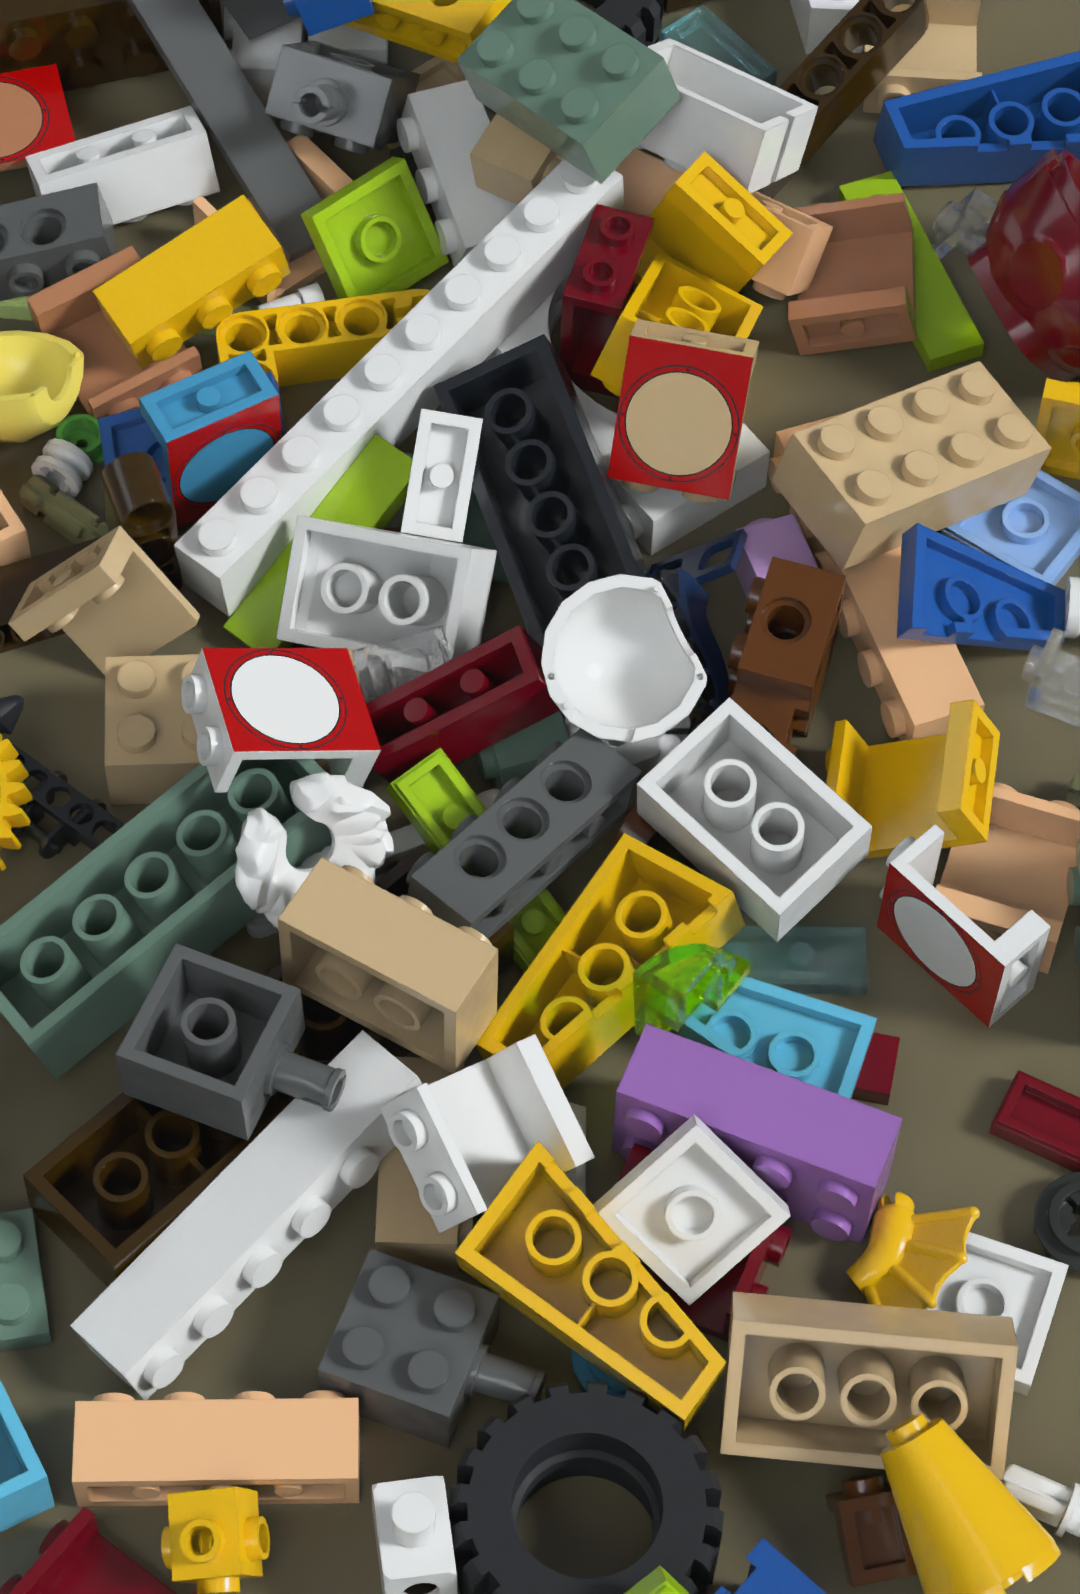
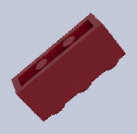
(462, 704)

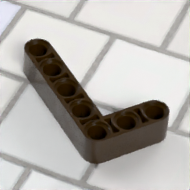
(850, 72)
(132, 499)

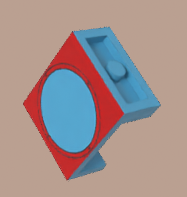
(212, 431)

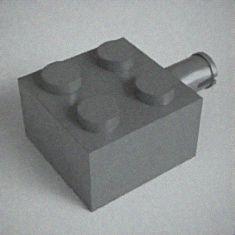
(339, 95)
(220, 1045)
(419, 1349)

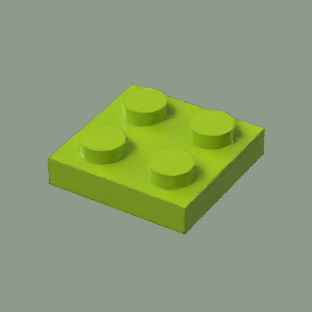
(375, 233)

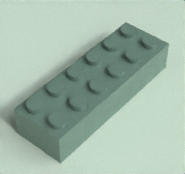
(101, 933)

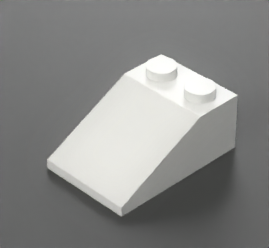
(377, 585)

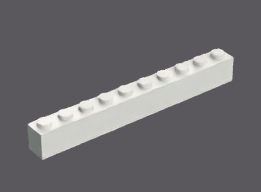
(387, 388)

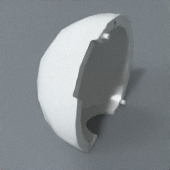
(621, 660)

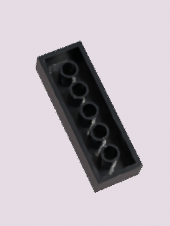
(541, 480)

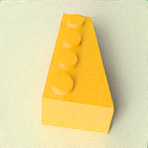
(582, 979)
(588, 1289)

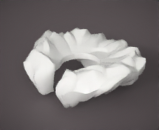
(356, 829)

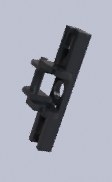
(72, 831)

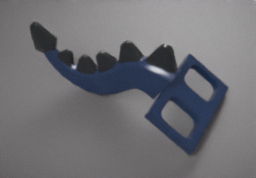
(690, 605)

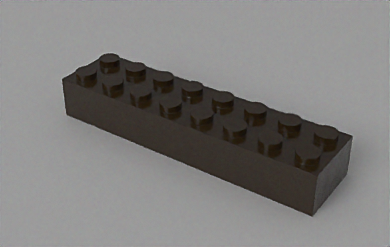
(142, 1165)

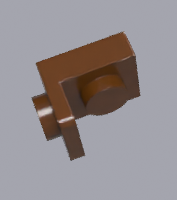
(870, 1531)

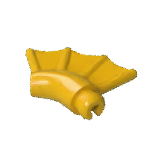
(911, 1253)

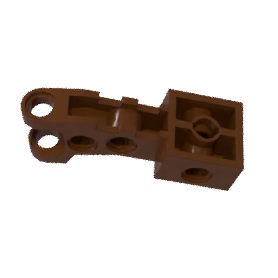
(778, 658)

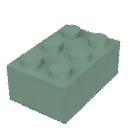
(570, 81)

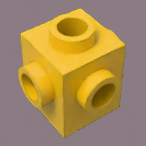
(215, 1538)

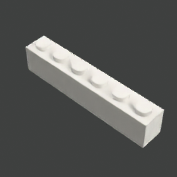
(245, 1224)

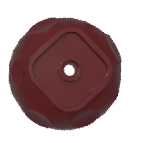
(1034, 264)

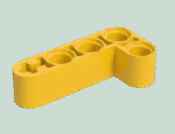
(314, 338)

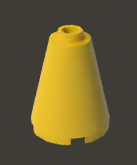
(958, 1515)

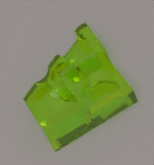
(680, 979)

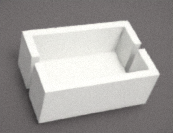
(732, 116)

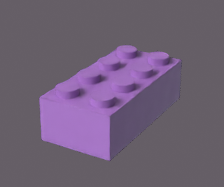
(800, 1139)

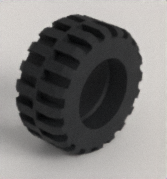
(583, 1437)

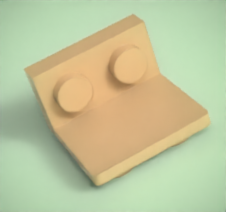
(106, 602)

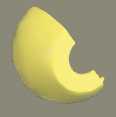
(36, 383)

